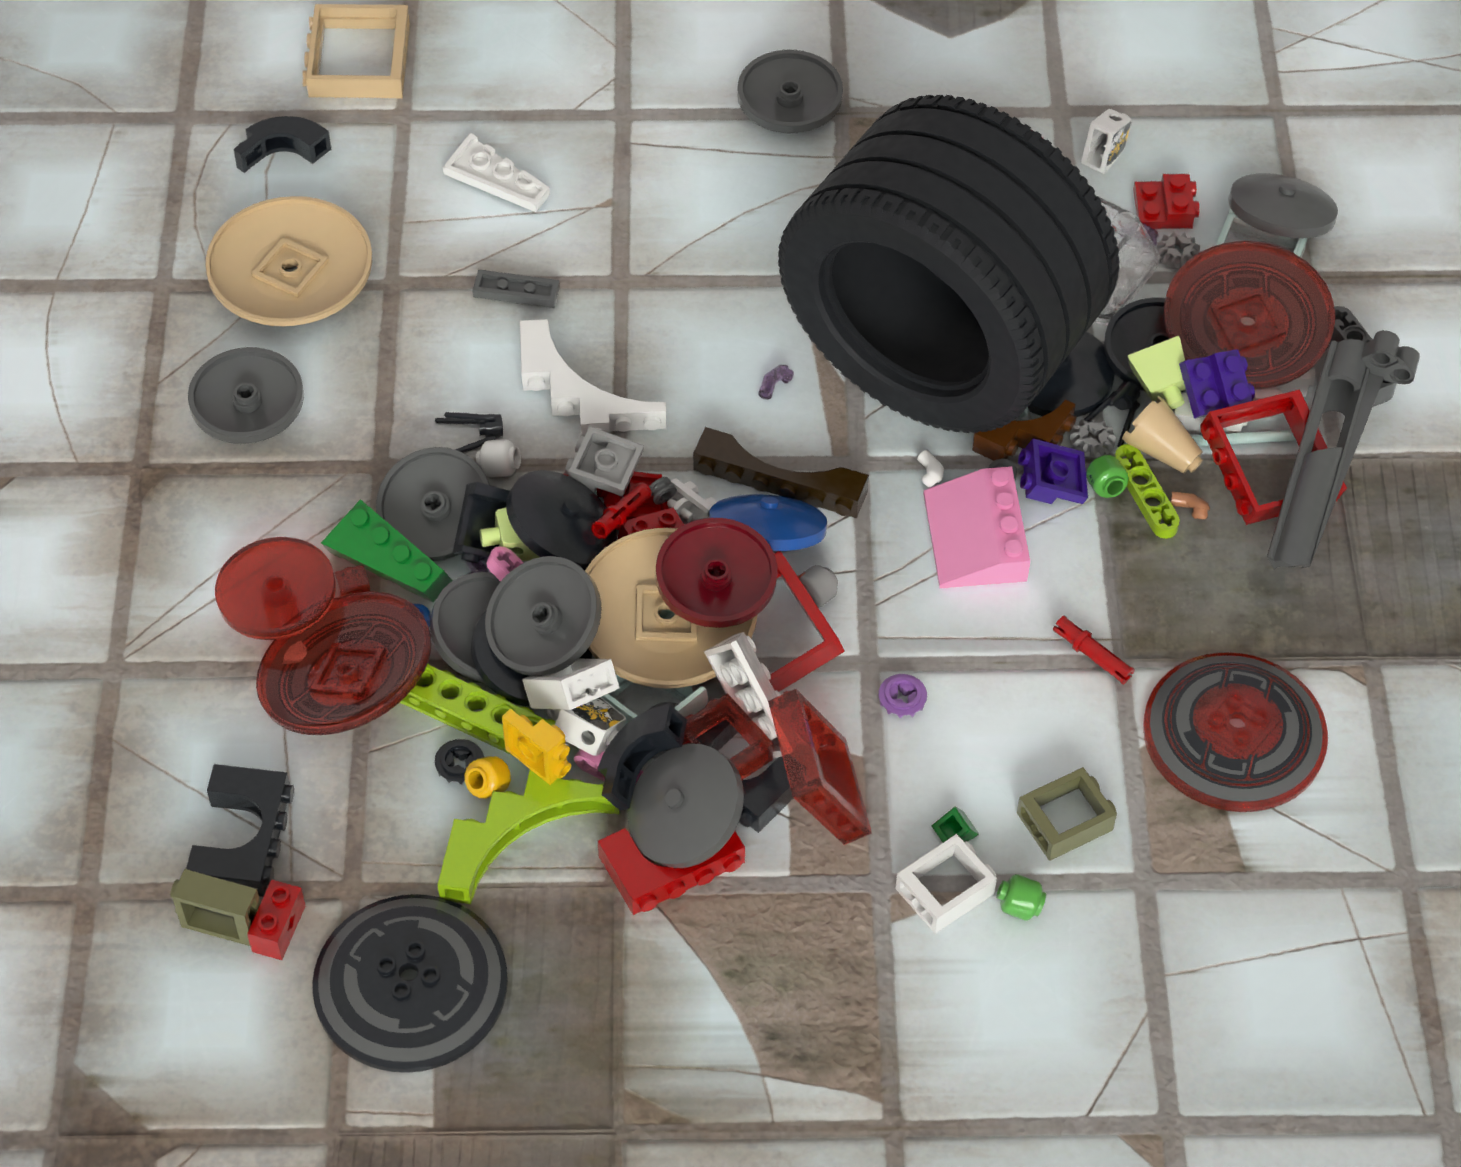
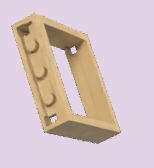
(357, 17)

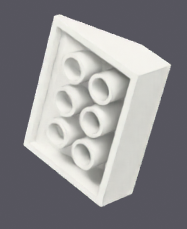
(746, 681)

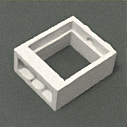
(567, 687)
(922, 900)

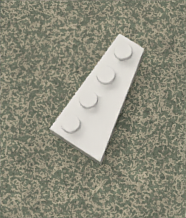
(487, 171)

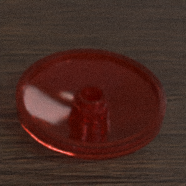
(275, 588)

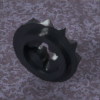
(462, 750)

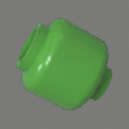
(1107, 476)
(1021, 897)

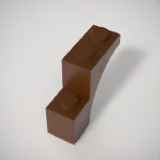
(1006, 440)

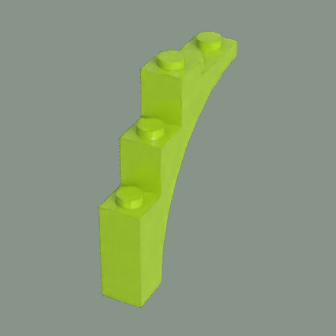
(509, 816)

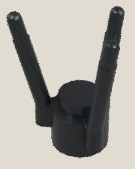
(1123, 398)
(488, 425)

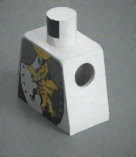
(1106, 131)
(591, 725)

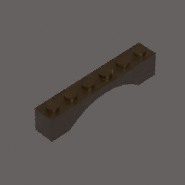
(833, 490)

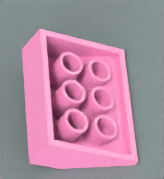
(977, 529)

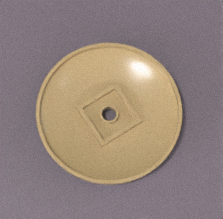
(304, 232)
(632, 633)

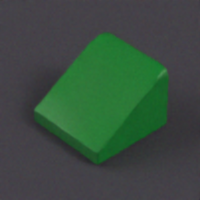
(955, 823)

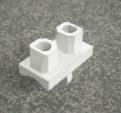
(688, 502)

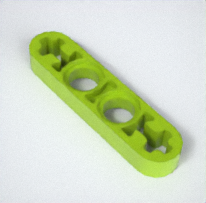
(1149, 490)

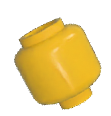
(486, 776)

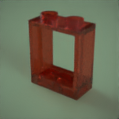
(751, 758)

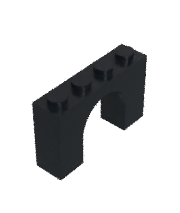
(260, 793)
(763, 794)

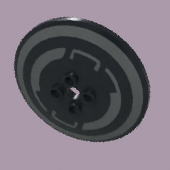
(415, 1021)

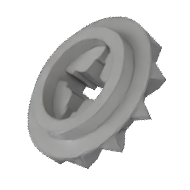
(1171, 256)
(1091, 447)

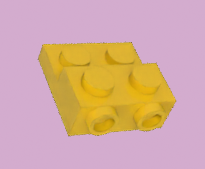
(537, 747)

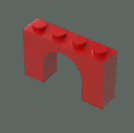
(648, 884)

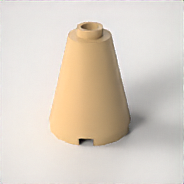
(1164, 437)

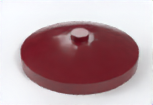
(716, 572)

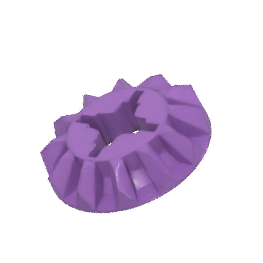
(907, 685)

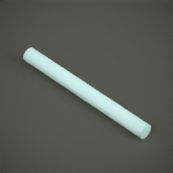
(1251, 437)

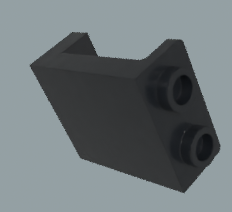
(477, 513)

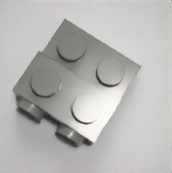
(604, 461)

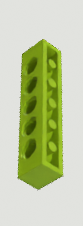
(459, 711)

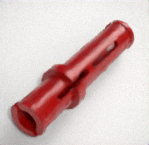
(605, 525)
(1083, 642)

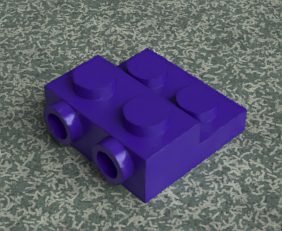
(1216, 382)
(1053, 472)

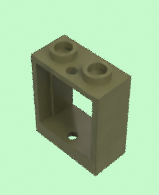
(1043, 831)
(215, 906)

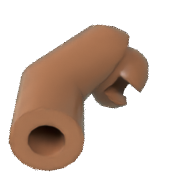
(1188, 500)

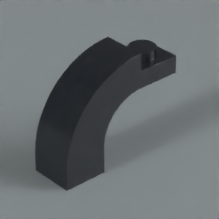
(282, 135)
(633, 746)

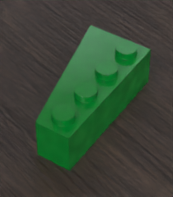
(372, 542)

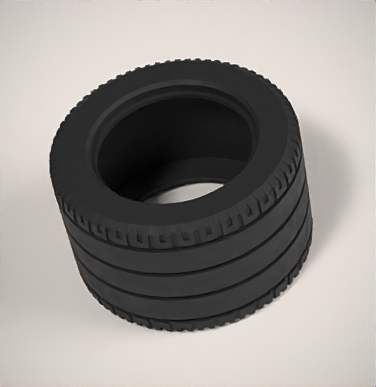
(950, 263)

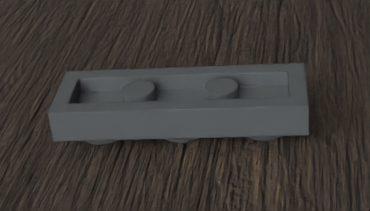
(516, 288)

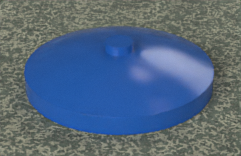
(781, 520)

